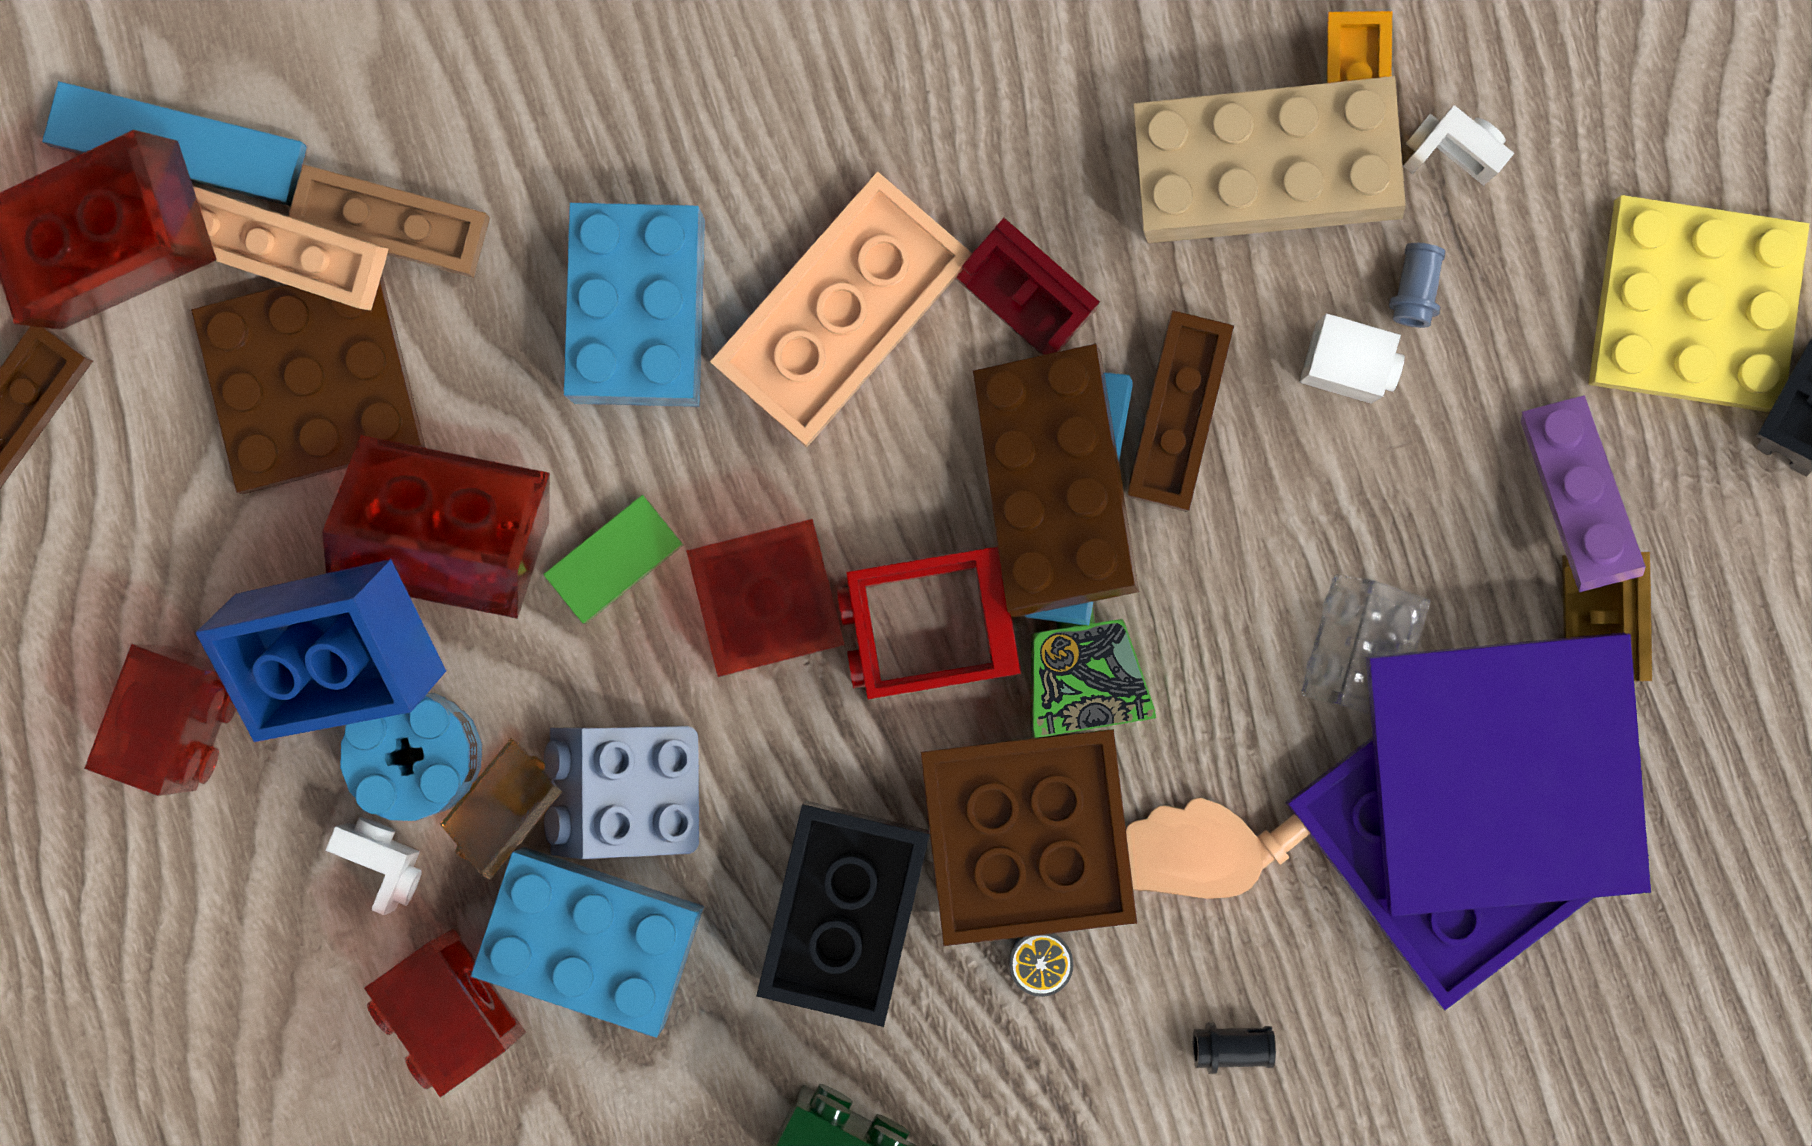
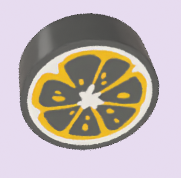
(1041, 964)

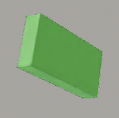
(613, 559)

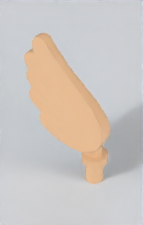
(1204, 850)

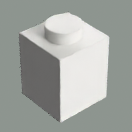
(1352, 359)

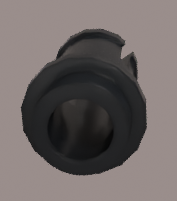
(1233, 1047)

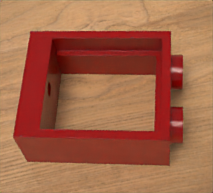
(997, 622)

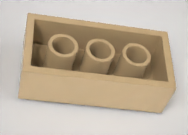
(1270, 160)

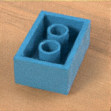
(634, 304)
(587, 941)

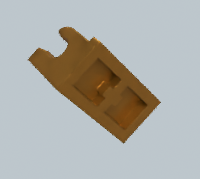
(1611, 610)

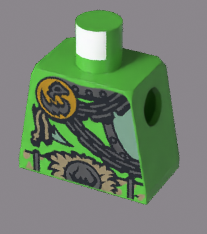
(1085, 679)

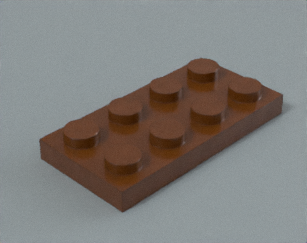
(1055, 481)

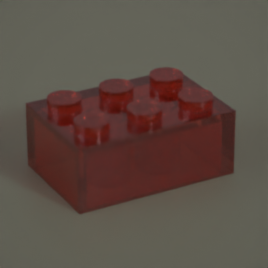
(99, 231)
(448, 521)

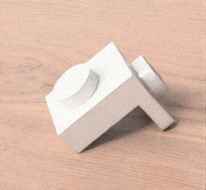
(1468, 142)
(373, 847)

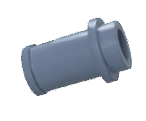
(1418, 286)

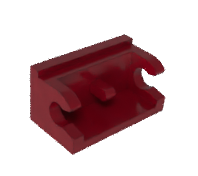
(1027, 289)

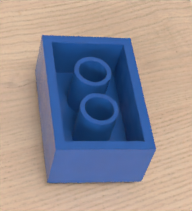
(322, 651)

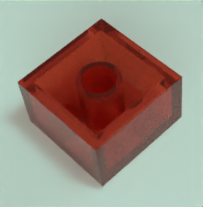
(766, 598)
(162, 722)
(443, 1013)

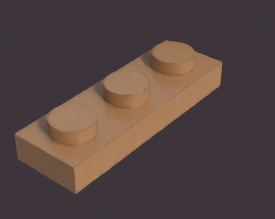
(402, 221)

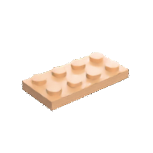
(841, 309)

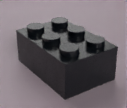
(843, 913)

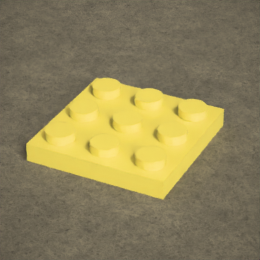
(1698, 303)

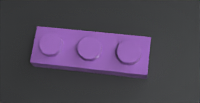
(1582, 494)

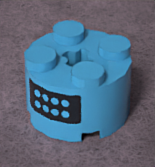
(433, 785)

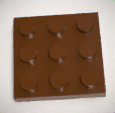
(303, 382)
(1028, 837)

